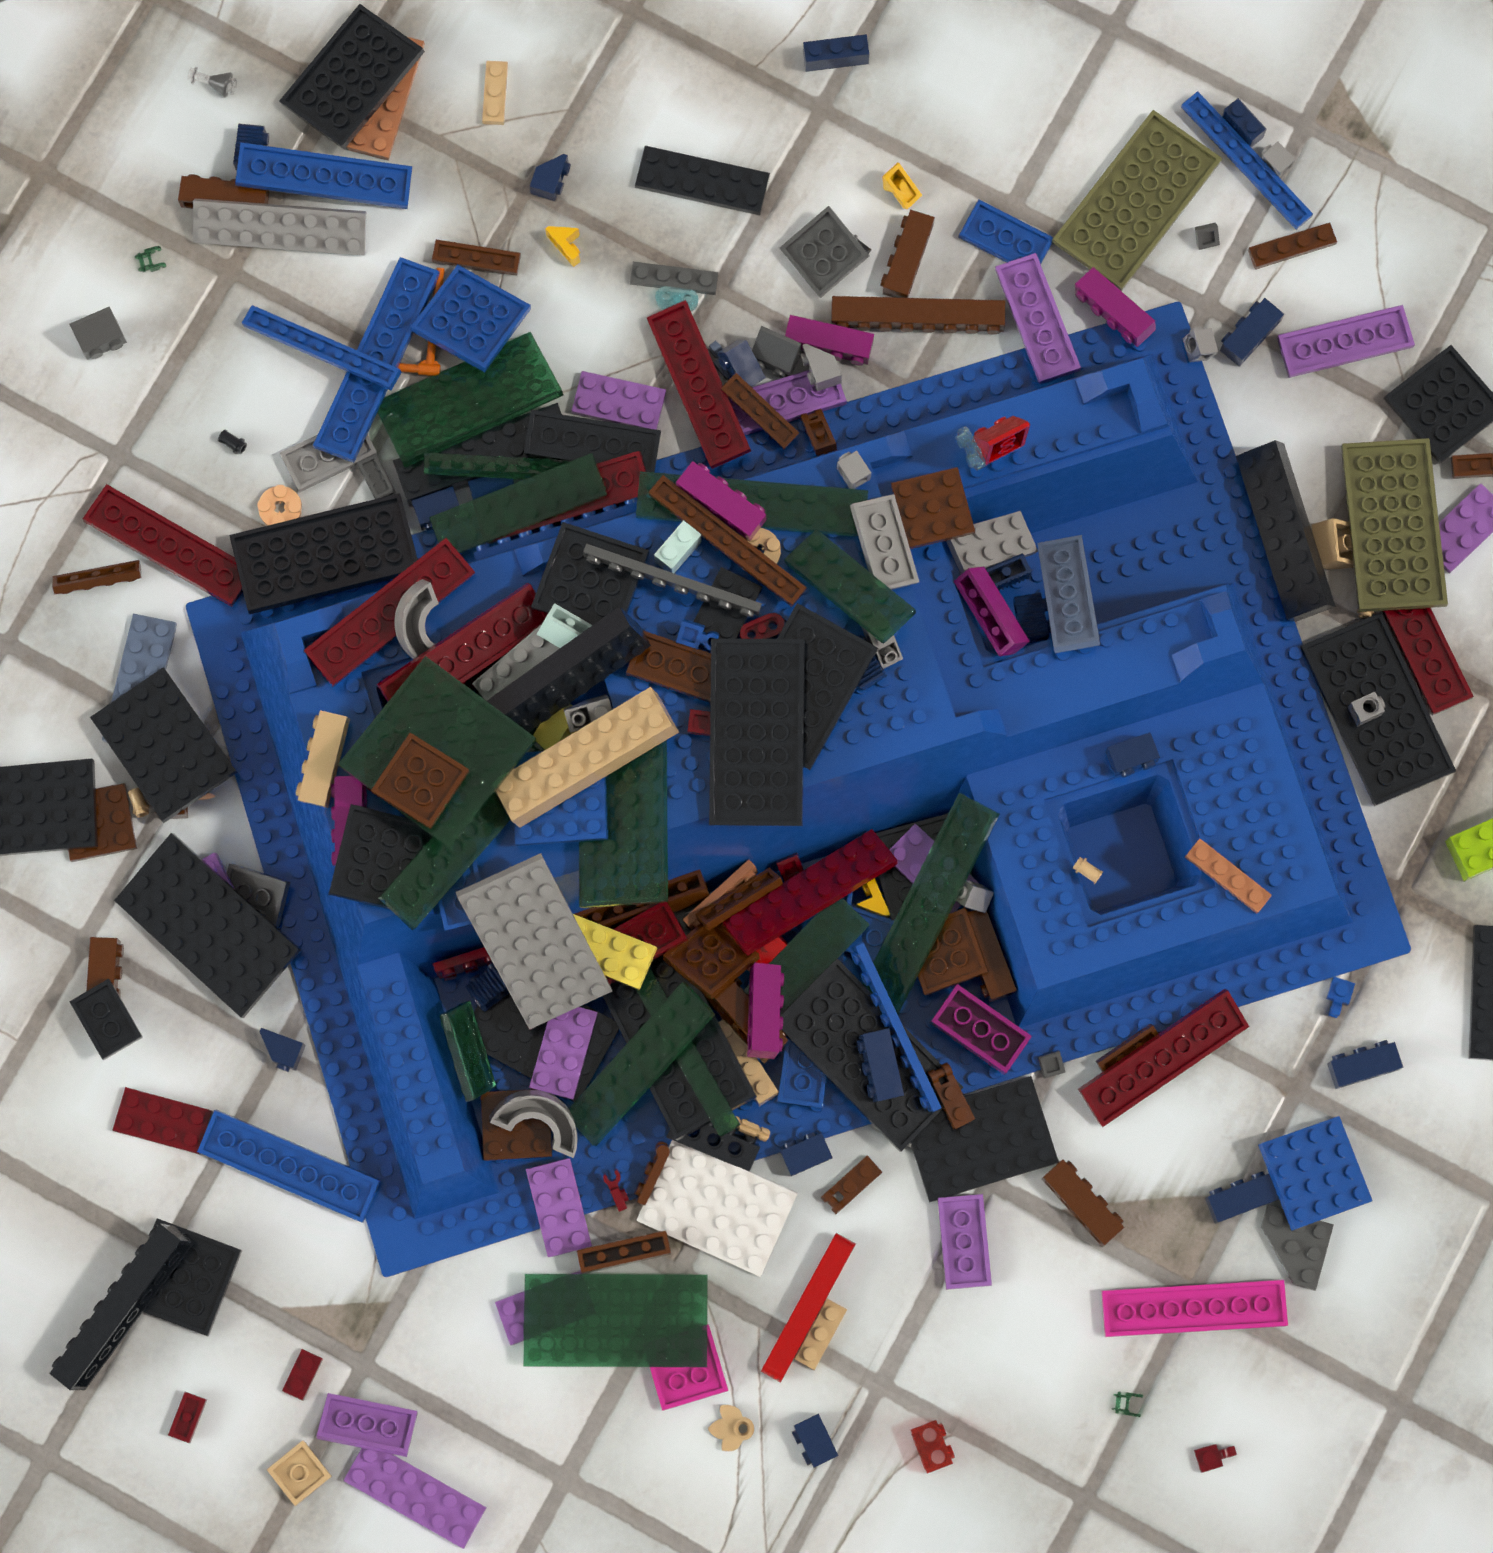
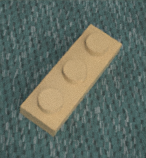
(495, 92)
(820, 1334)

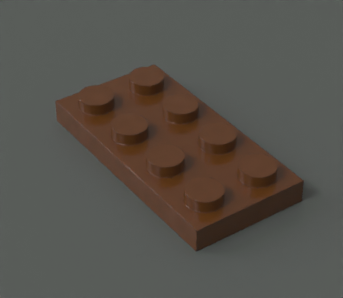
(674, 667)

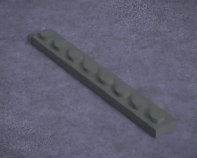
(662, 578)

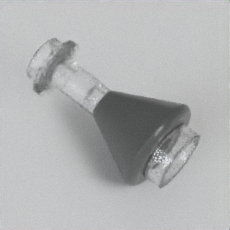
(222, 83)

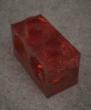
(926, 1448)

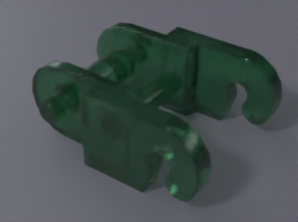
(147, 253)
(1118, 1401)

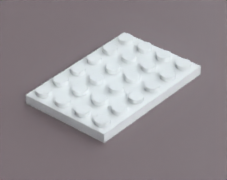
(718, 1208)

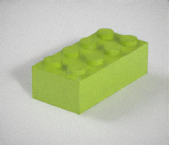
(1473, 850)

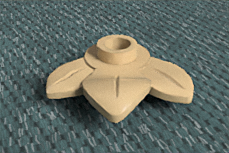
(728, 1428)

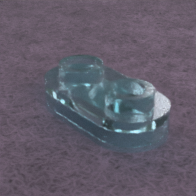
(676, 296)
(974, 456)

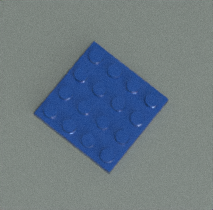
(470, 318)
(574, 820)
(1315, 1173)

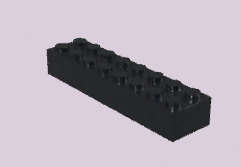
(502, 440)
(1285, 531)
(572, 670)
(121, 1307)

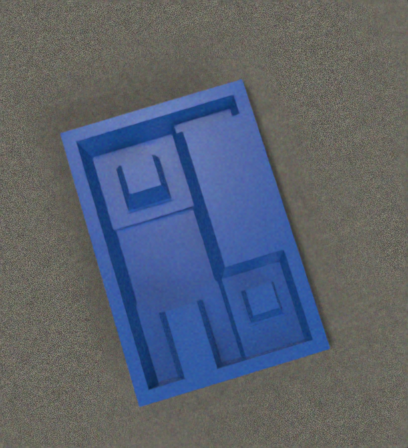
(1185, 652)

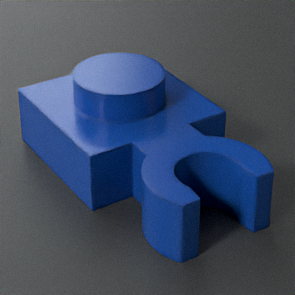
(692, 635)

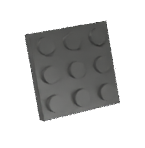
(824, 251)

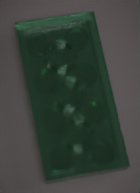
(467, 1051)

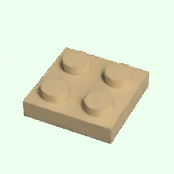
(299, 1473)

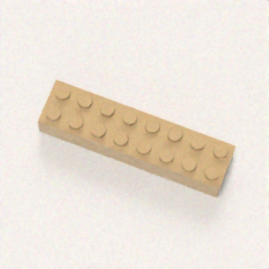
(586, 757)

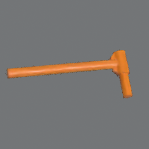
(429, 366)

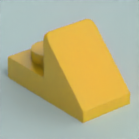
(901, 186)
(561, 238)
(876, 903)

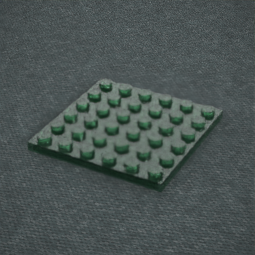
(454, 722)

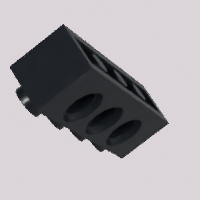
(742, 1158)

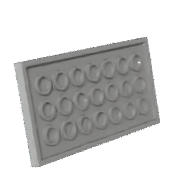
(534, 941)

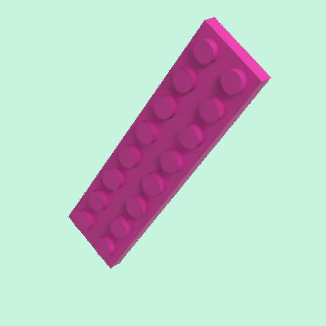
(1194, 1308)

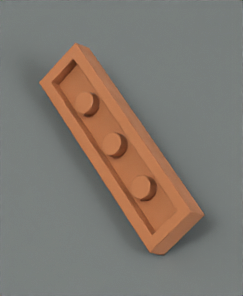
(742, 875)
(1228, 876)

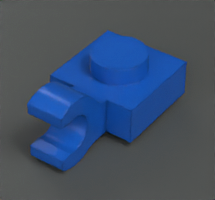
(1339, 993)

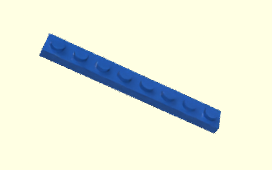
(1247, 160)
(321, 347)
(890, 1019)

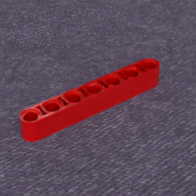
(808, 1307)

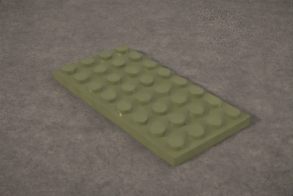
(1137, 200)
(1394, 525)

